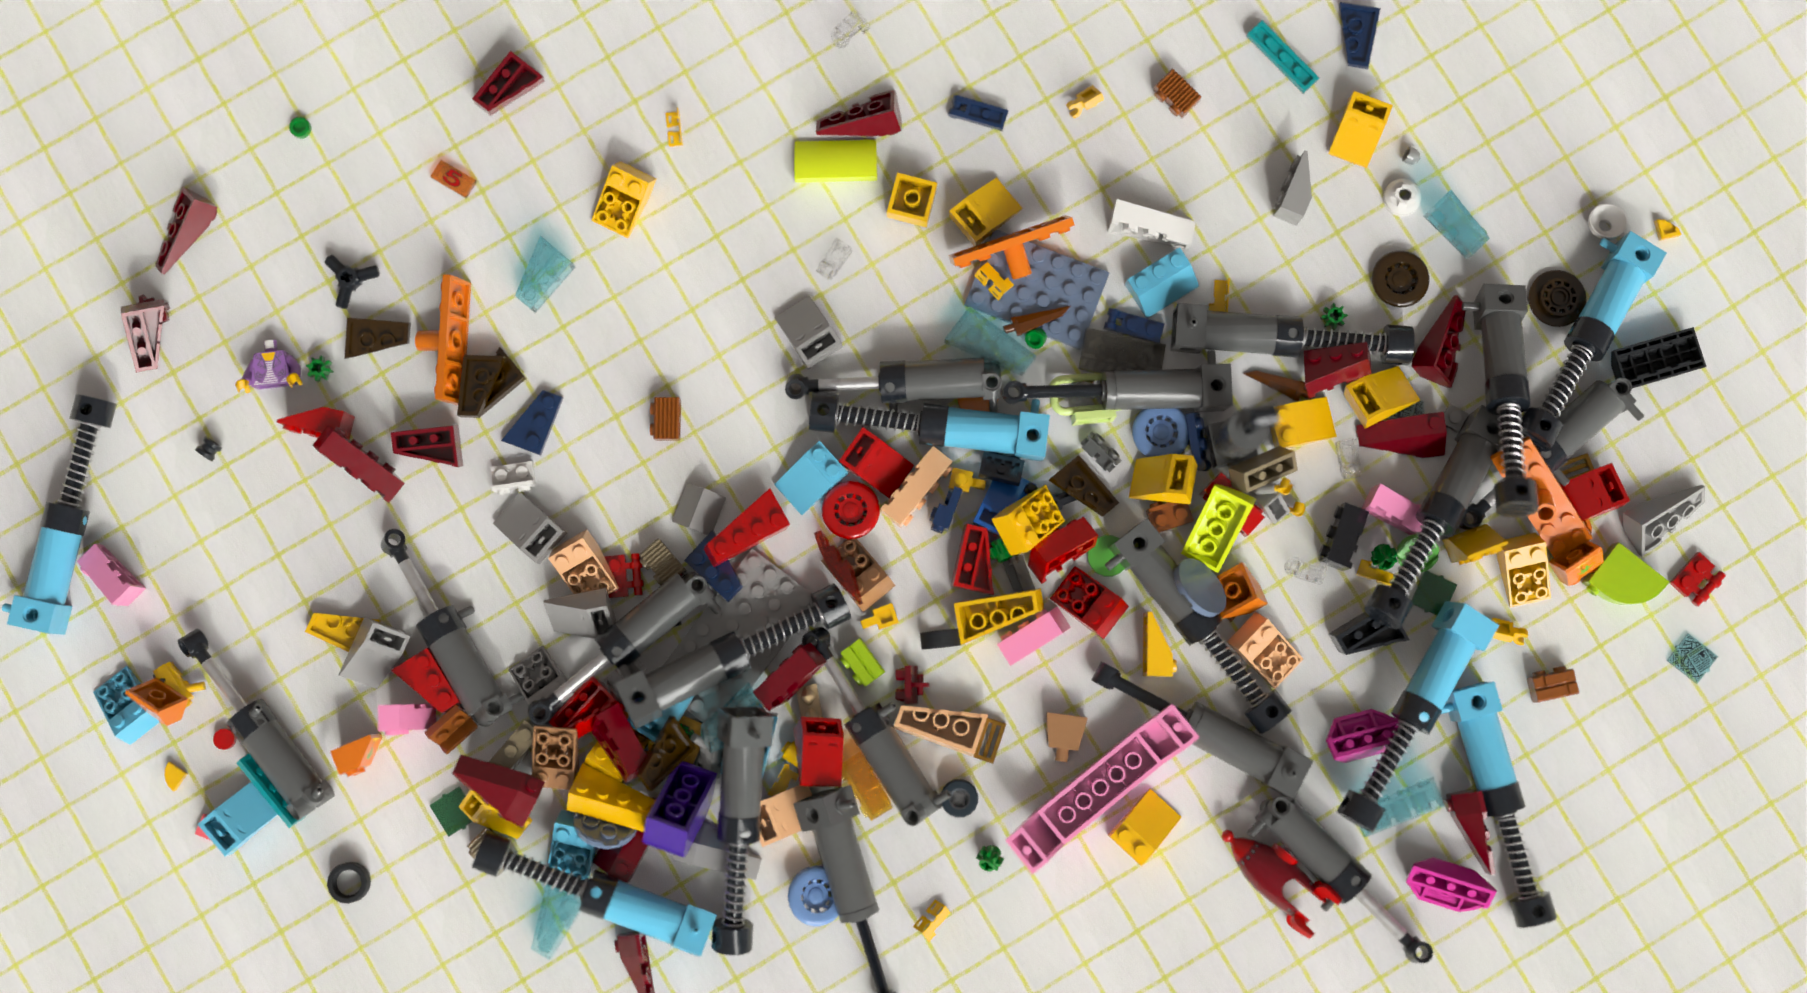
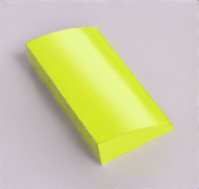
(835, 161)
(1218, 526)

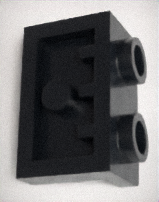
(1001, 468)

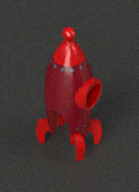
(1269, 869)

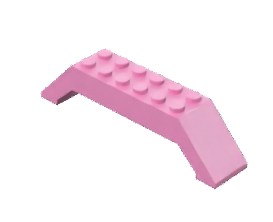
(1100, 786)

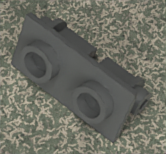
(1096, 445)
(1018, 574)

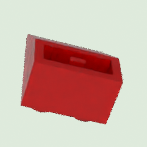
(316, 420)
(876, 463)
(1596, 492)
(1089, 602)
(819, 751)

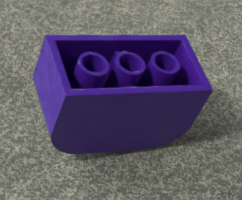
(680, 809)

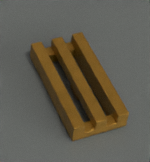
(1588, 463)
(984, 757)

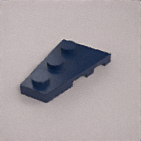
(1359, 32)
(535, 424)
(722, 577)

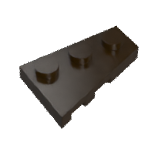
(477, 382)

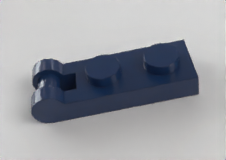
(978, 112)
(1134, 326)
(1197, 441)

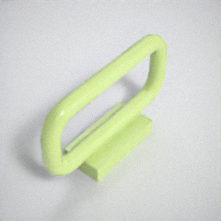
(1082, 414)

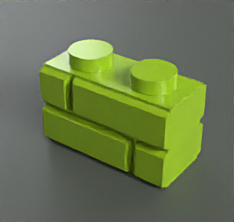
(862, 663)

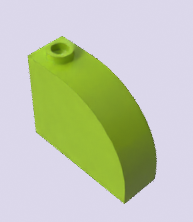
(1624, 578)

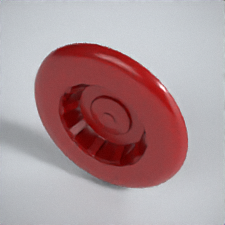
(850, 510)

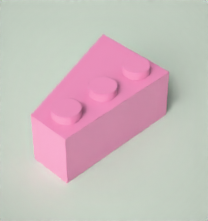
(1393, 509)
(110, 576)
(1033, 635)
(405, 717)

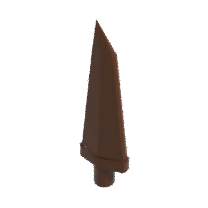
(1027, 322)
(1284, 385)

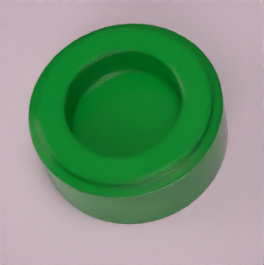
(300, 127)
(1035, 338)

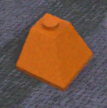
(1241, 591)
(159, 700)

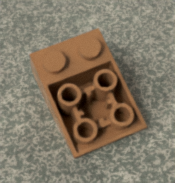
(871, 578)
(555, 756)

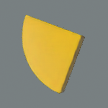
(1666, 230)
(174, 776)

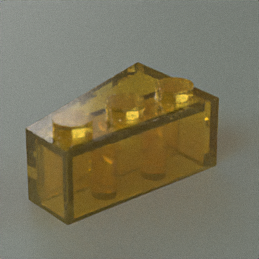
(865, 787)

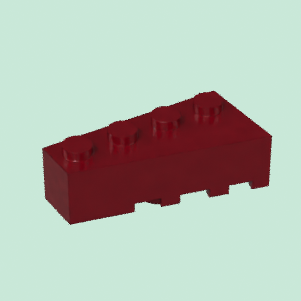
(359, 463)

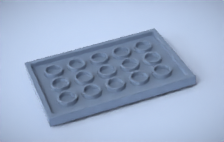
(1053, 284)

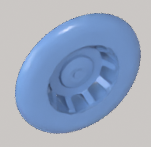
(1160, 432)
(813, 896)

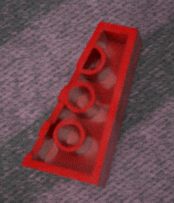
(751, 527)

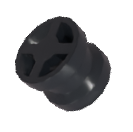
(208, 448)

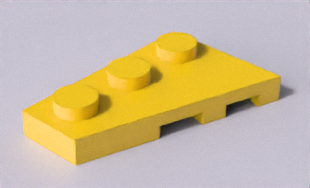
(335, 629)

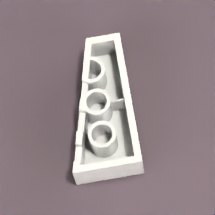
(1151, 225)

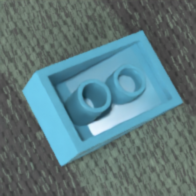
(811, 478)

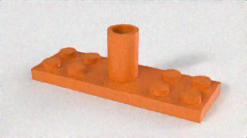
(1013, 246)
(450, 339)
(1556, 516)

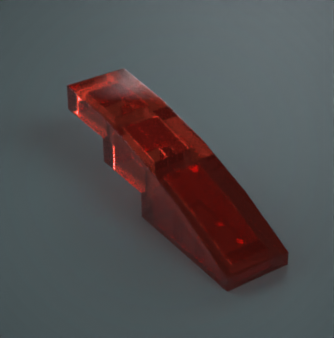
(840, 568)

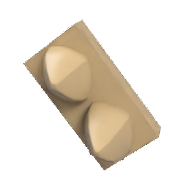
(809, 701)

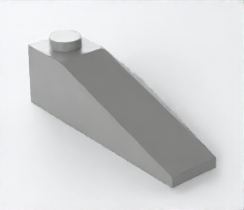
(1652, 519)
(711, 853)

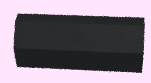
(1658, 358)

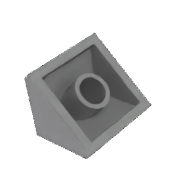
(699, 509)

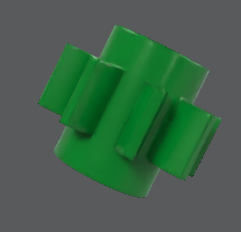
(1330, 320)
(325, 369)
(999, 551)
(1384, 556)
(990, 858)

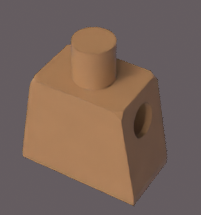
(1064, 733)

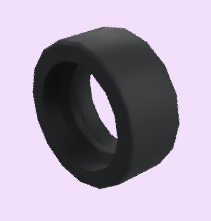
(940, 639)
(332, 882)

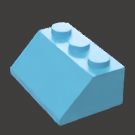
(1162, 283)

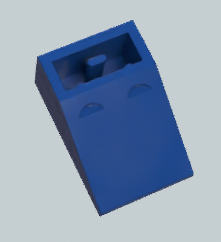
(996, 499)

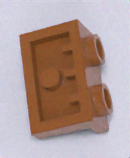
(1169, 515)
(451, 729)

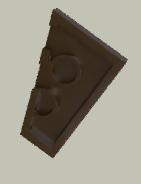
(370, 336)
(507, 381)
(1085, 486)
(666, 754)

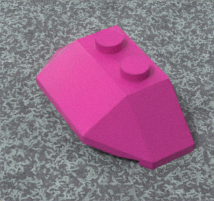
(1360, 735)
(1449, 885)

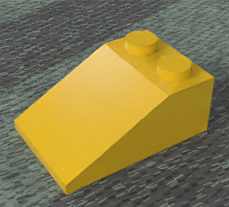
(1303, 423)
(1157, 655)
(1145, 827)

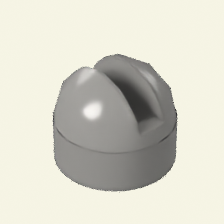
(1411, 156)

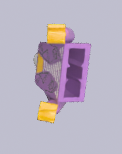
(270, 370)

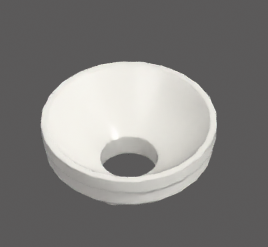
(1395, 204)
(1610, 214)

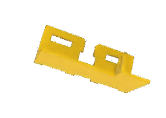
(674, 122)
(991, 273)
(1219, 294)
(1381, 576)
(785, 777)
(929, 931)

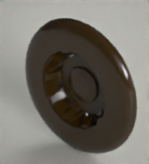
(1400, 279)
(1557, 298)

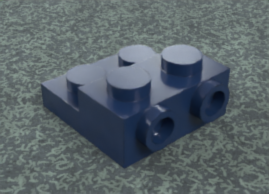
(942, 516)

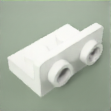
(512, 477)

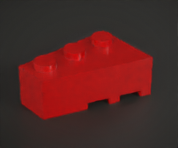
(1060, 547)
(973, 564)

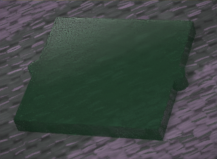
(1433, 592)
(449, 813)

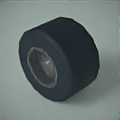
(962, 800)

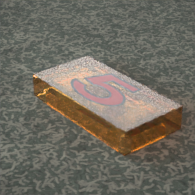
(453, 179)

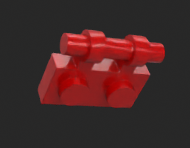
(619, 570)
(1692, 575)

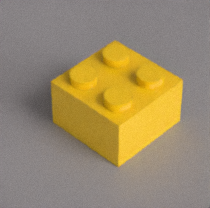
(912, 200)

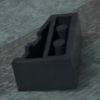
(1343, 536)
(1363, 634)

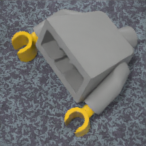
(1273, 503)

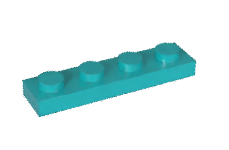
(1282, 56)
(267, 789)

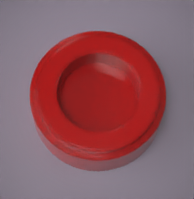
(224, 739)

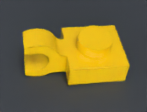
(1086, 99)
(964, 480)
(883, 617)
(1508, 633)

